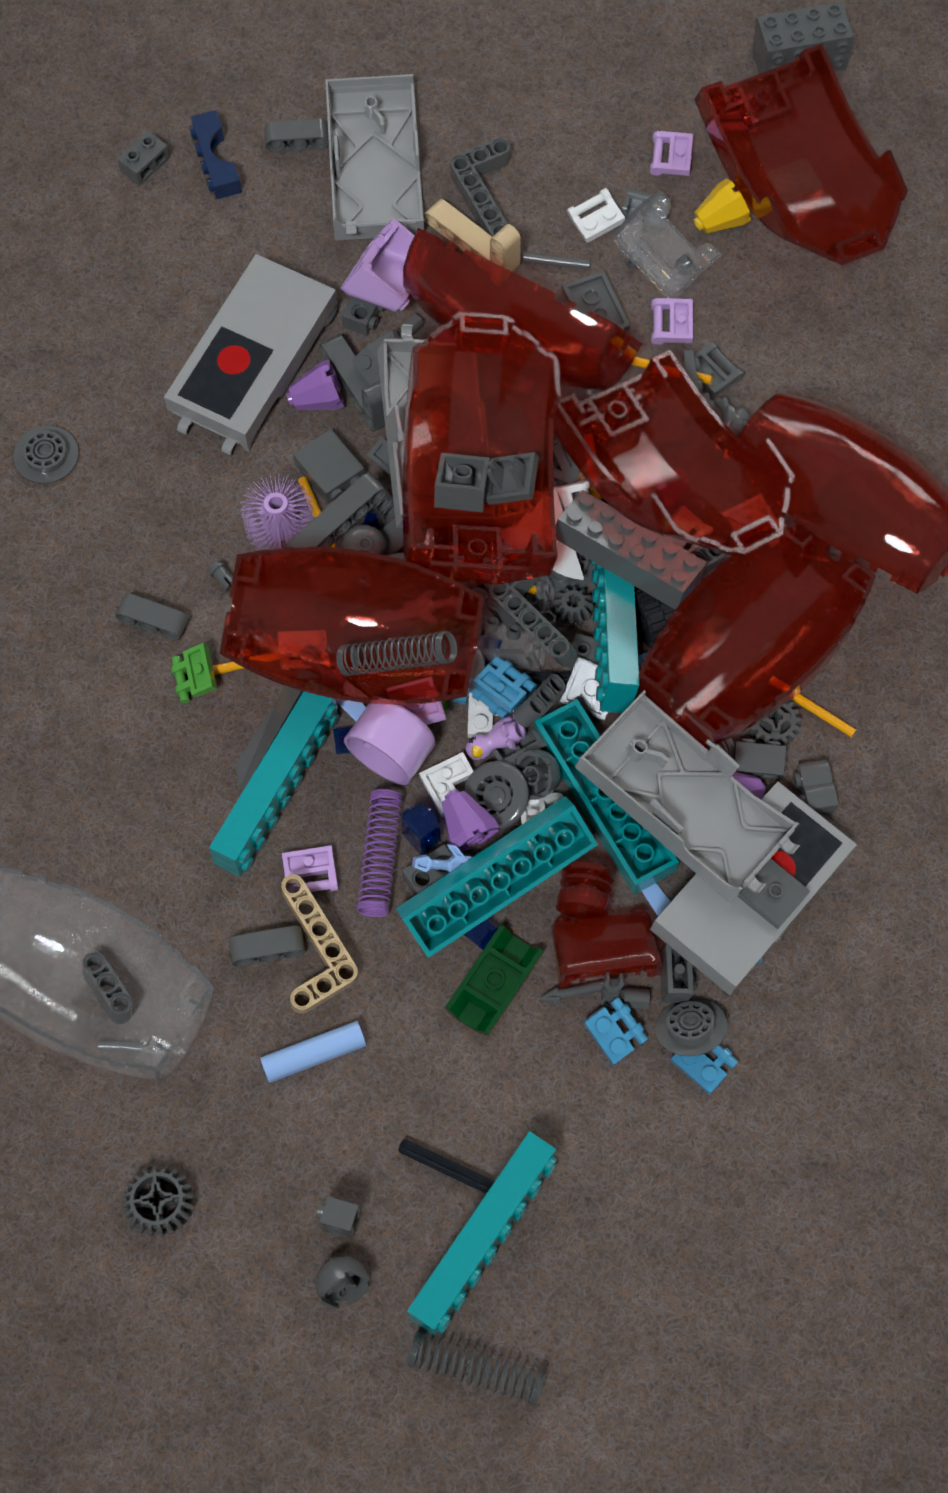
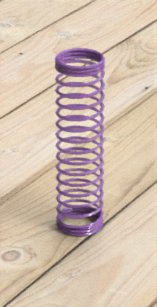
(375, 907)

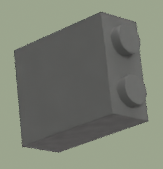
(328, 466)

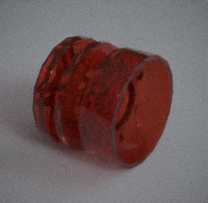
(585, 890)

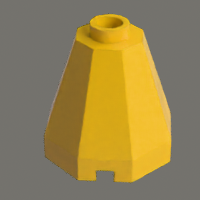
(722, 209)

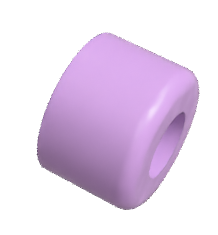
(390, 741)

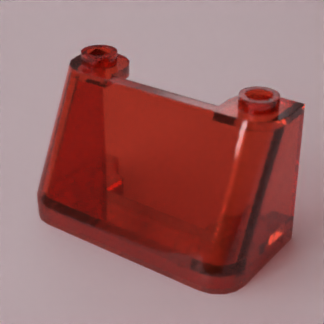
(605, 945)

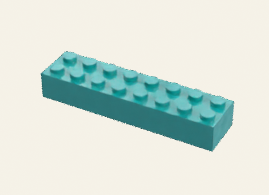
(615, 640)
(273, 782)
(631, 847)
(497, 876)
(481, 1235)

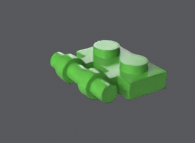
(199, 670)

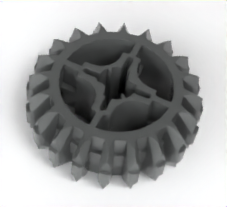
(146, 1201)

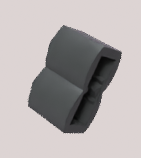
(816, 786)

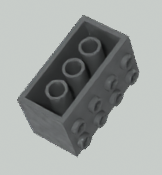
(784, 35)

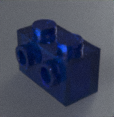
(420, 828)

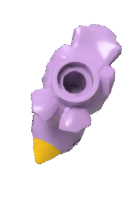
(504, 734)

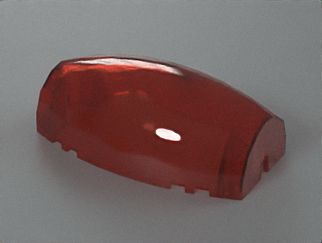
(445, 282)
(858, 489)
(308, 601)
(754, 635)

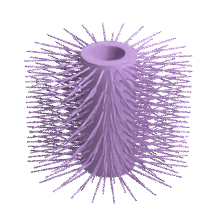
(277, 514)

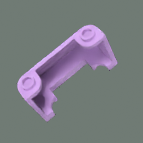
(379, 270)

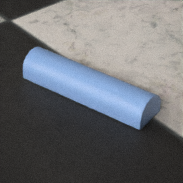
(313, 1051)

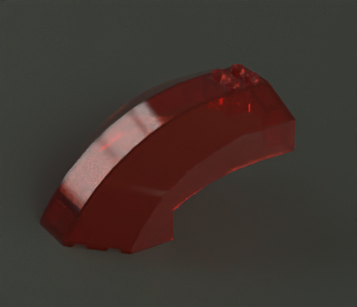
(804, 158)
(481, 394)
(674, 463)

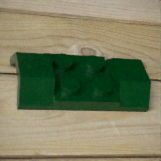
(493, 981)

